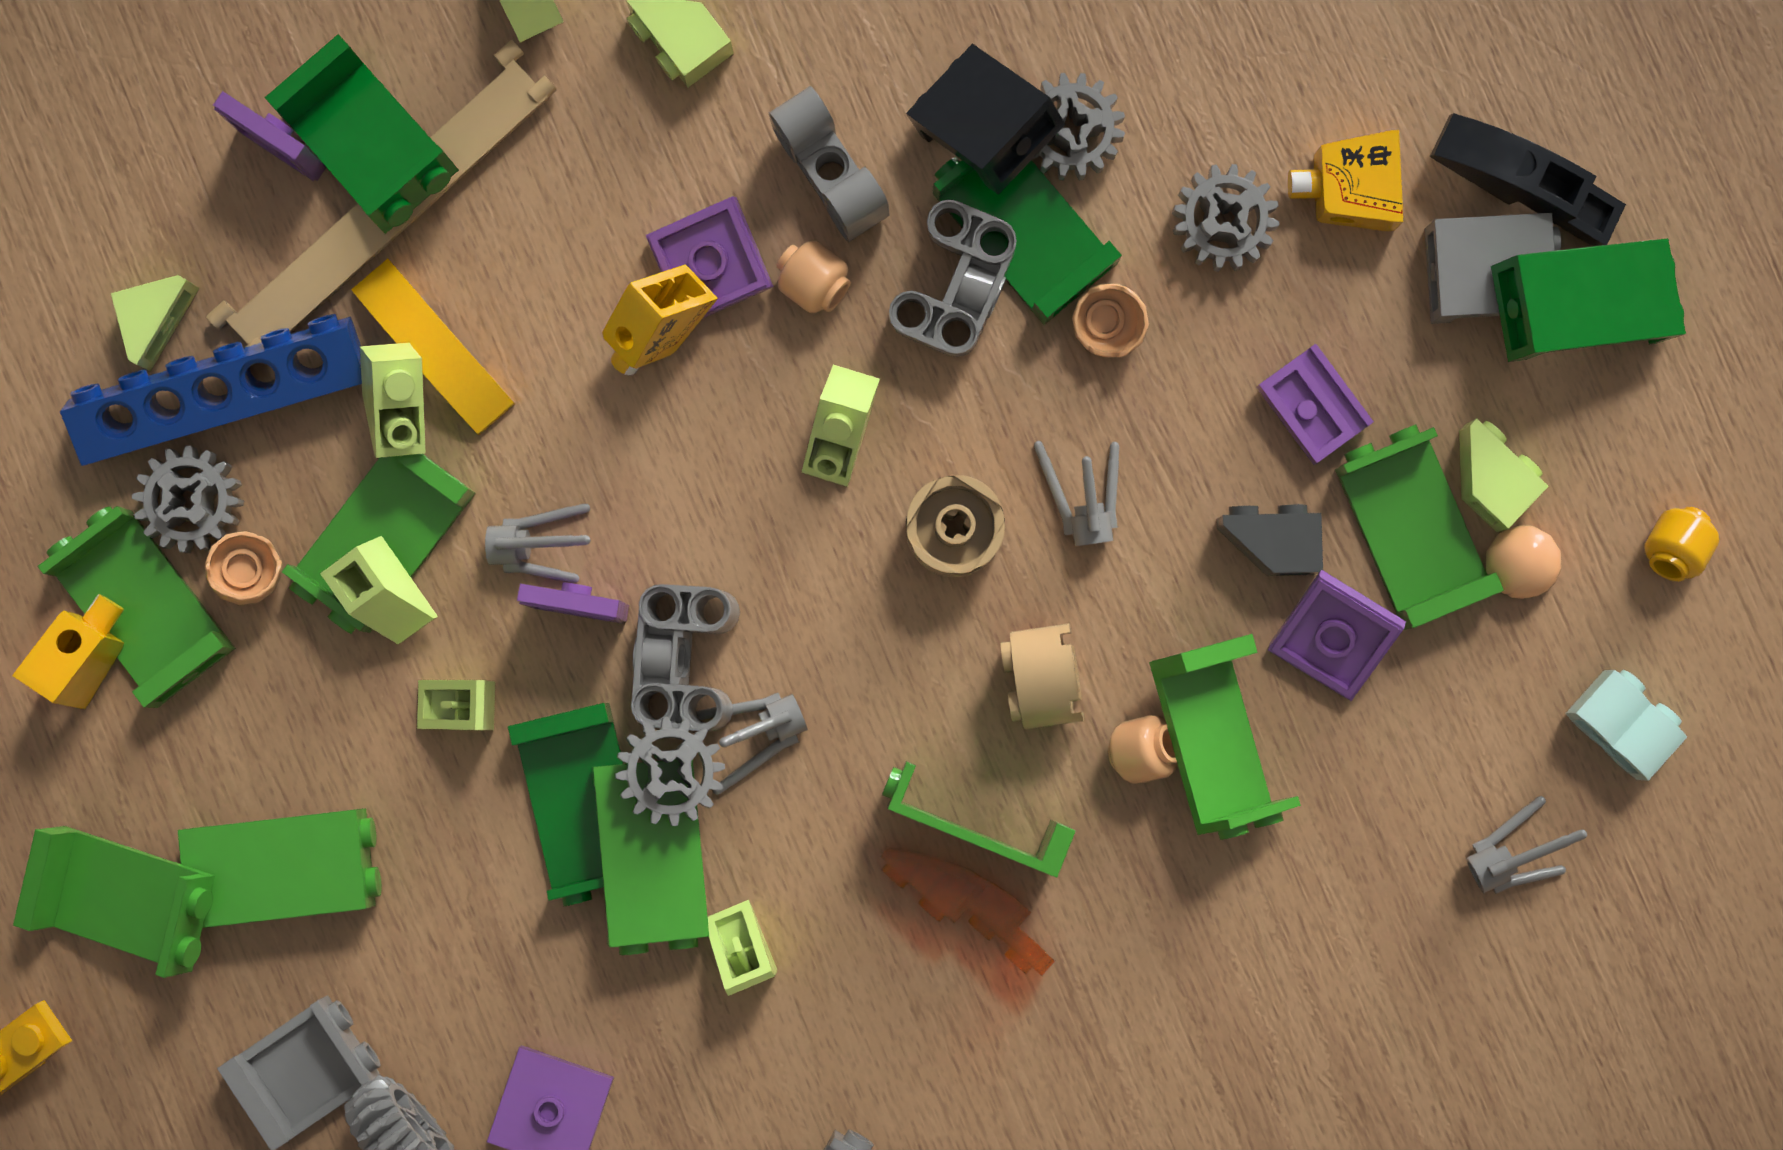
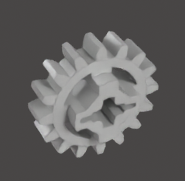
(1091, 122)
(1213, 202)
(204, 488)
(684, 753)

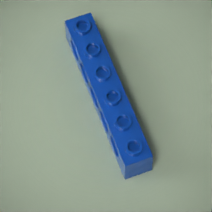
(100, 436)

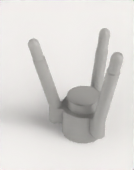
(1091, 522)
(509, 544)
(780, 720)
(1494, 866)

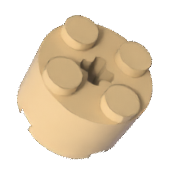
(949, 498)
(1043, 676)

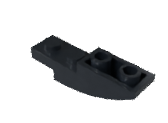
(1528, 174)

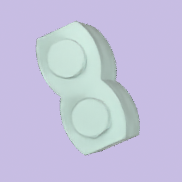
(1627, 724)

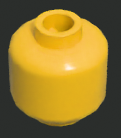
(1681, 543)

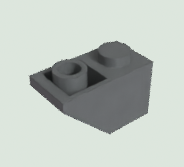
(1276, 542)

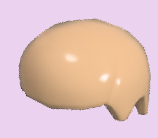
(1110, 320)
(1524, 561)
(243, 568)

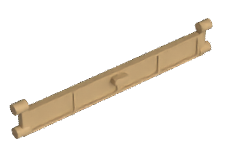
(357, 239)

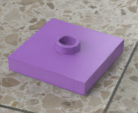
(271, 135)
(718, 251)
(573, 600)
(1336, 635)
(549, 1104)

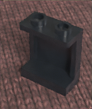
(986, 117)

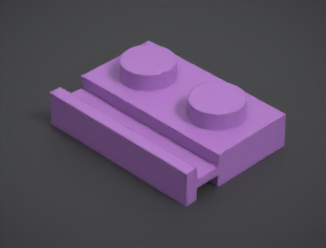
(1314, 404)

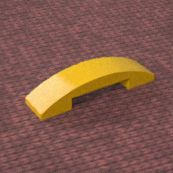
(444, 358)

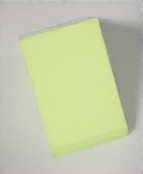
(150, 316)
(456, 704)
(740, 948)

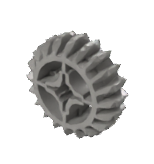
(391, 1118)

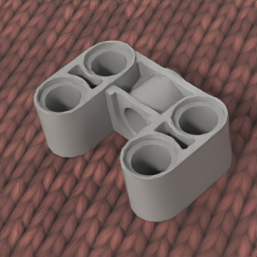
(811, 141)
(973, 286)
(664, 655)

